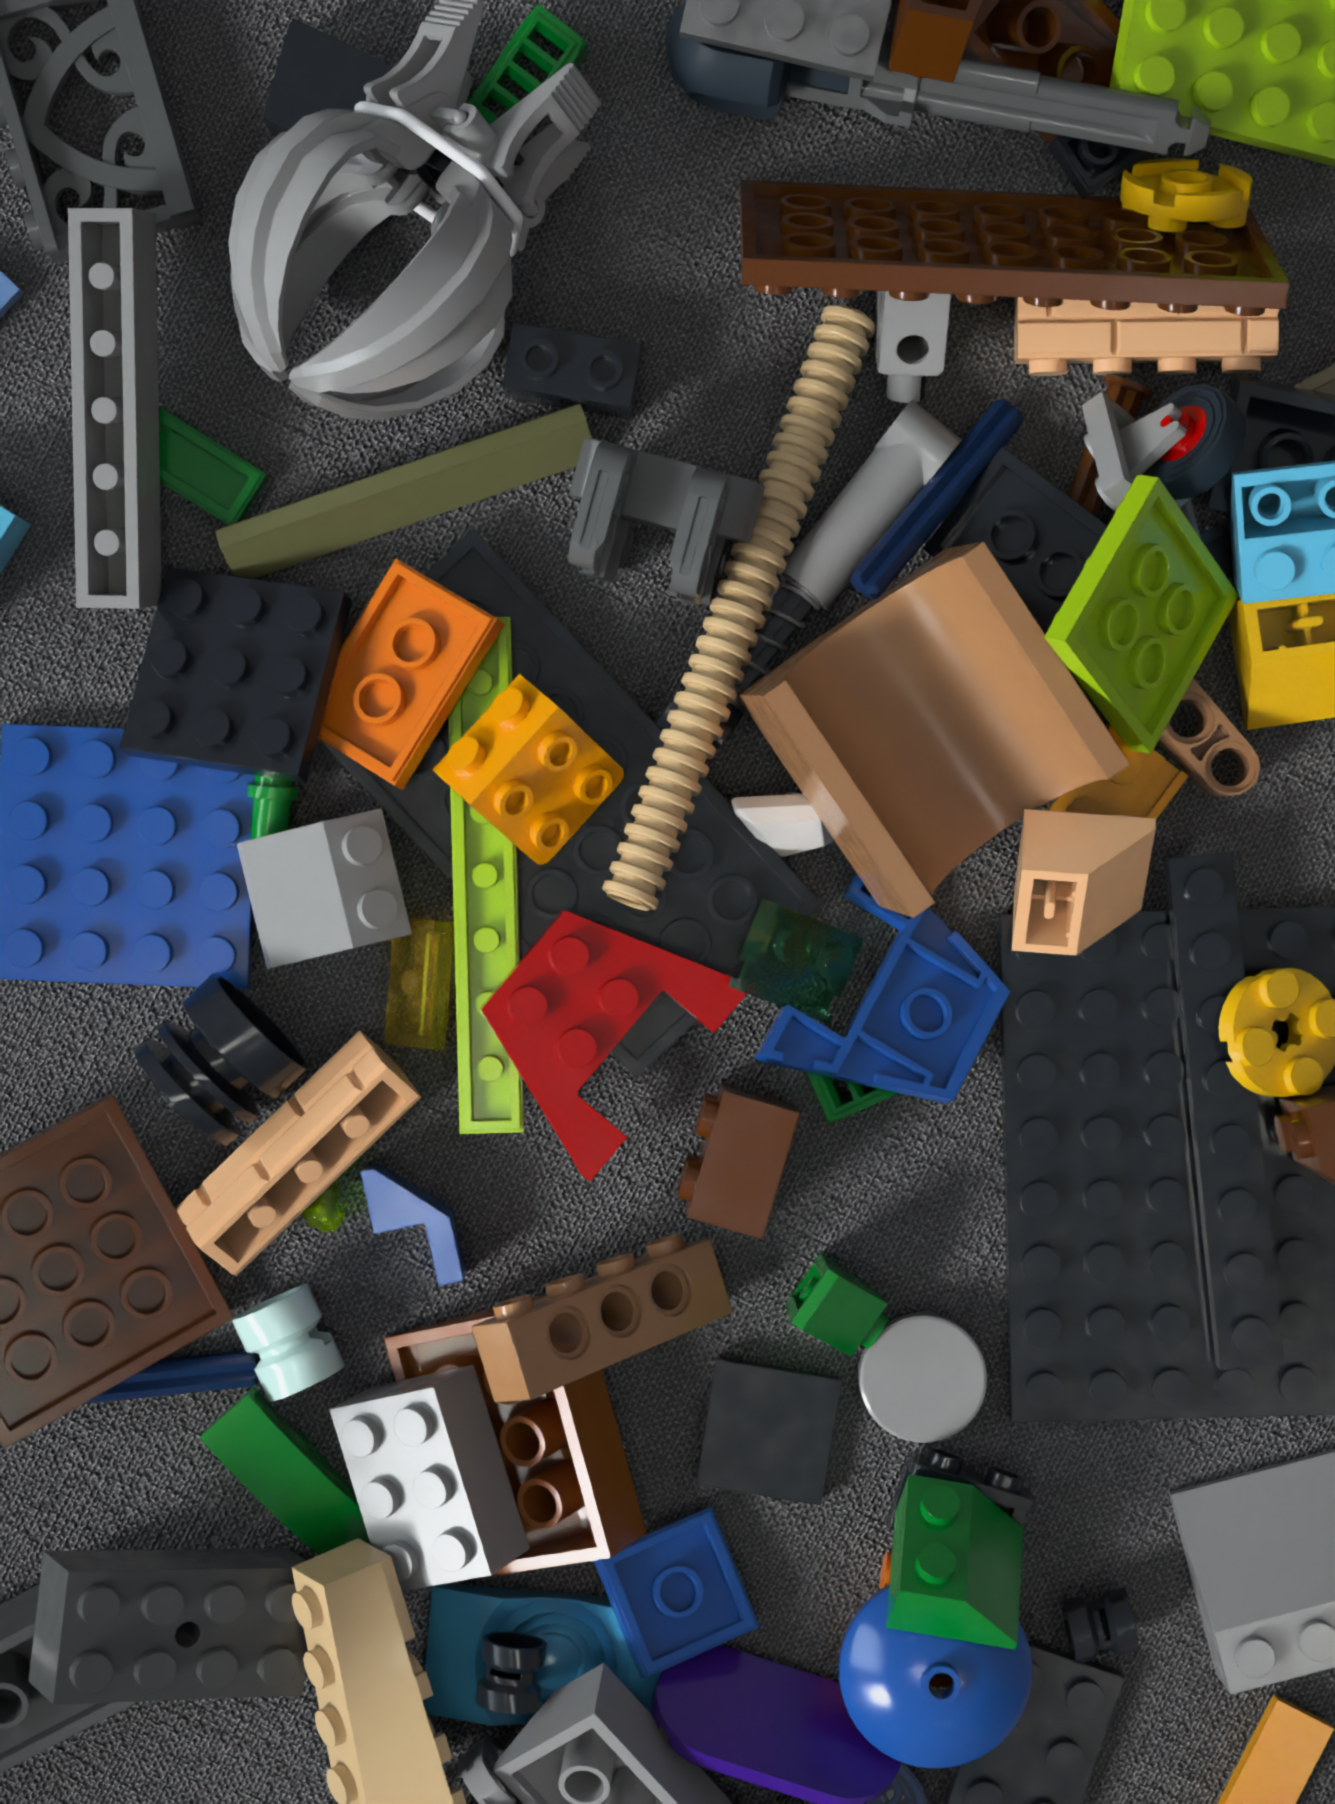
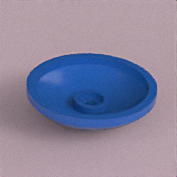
(890, 1700)

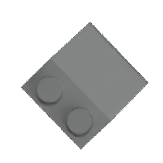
(324, 888)

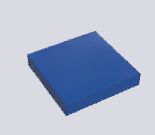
(676, 1593)

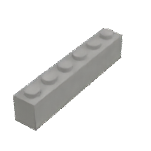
(115, 407)

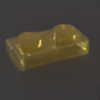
(420, 985)

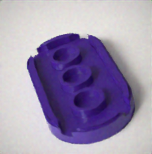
(769, 1728)

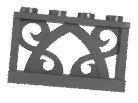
(156, 171)

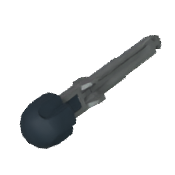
(980, 94)

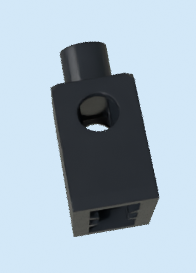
(317, 75)

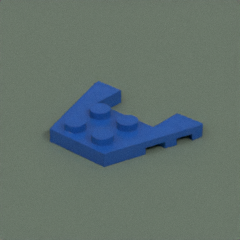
(916, 1021)

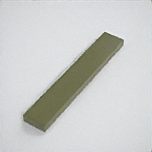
(404, 494)

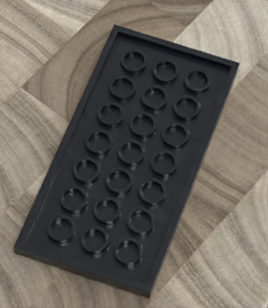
(714, 874)

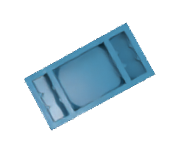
(576, 1627)

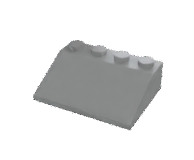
(1264, 1569)

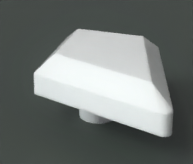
(782, 822)

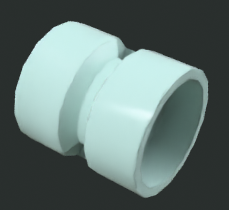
(288, 1342)

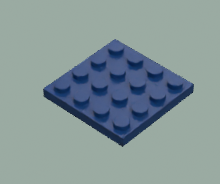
(119, 863)

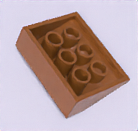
(556, 1450)

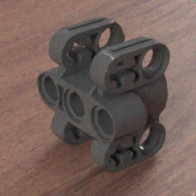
(635, 487)

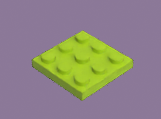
(1142, 614)

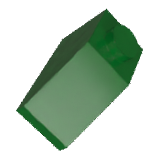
(837, 1307)

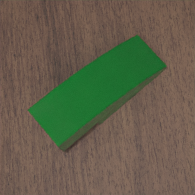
(286, 1473)

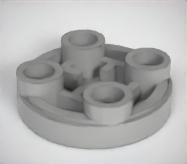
(923, 1378)

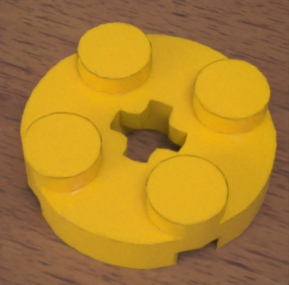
(1176, 192)
(1247, 1028)

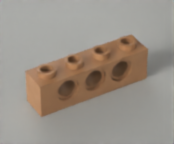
(517, 1343)

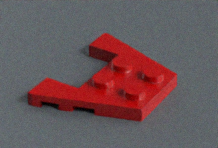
(572, 1007)

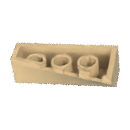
(368, 1681)

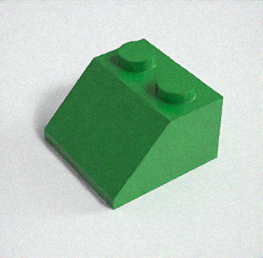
(954, 1565)

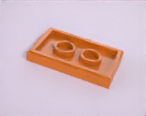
(403, 672)

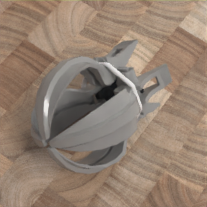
(349, 170)

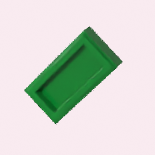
(206, 471)

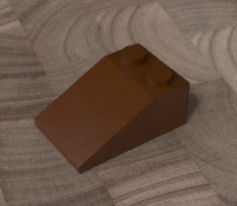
(1048, 36)

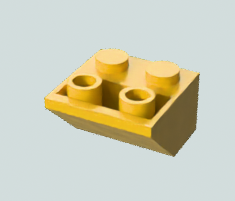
(1285, 660)

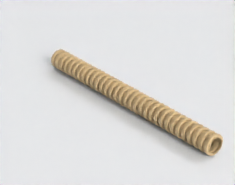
(740, 607)

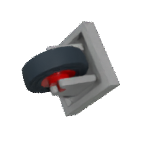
(1183, 442)

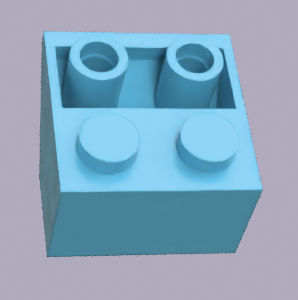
(1283, 531)

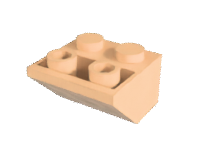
(1077, 878)

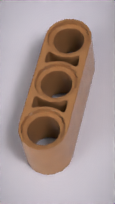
(1212, 735)

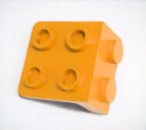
(530, 771)

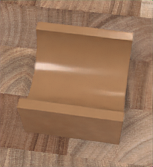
(930, 724)

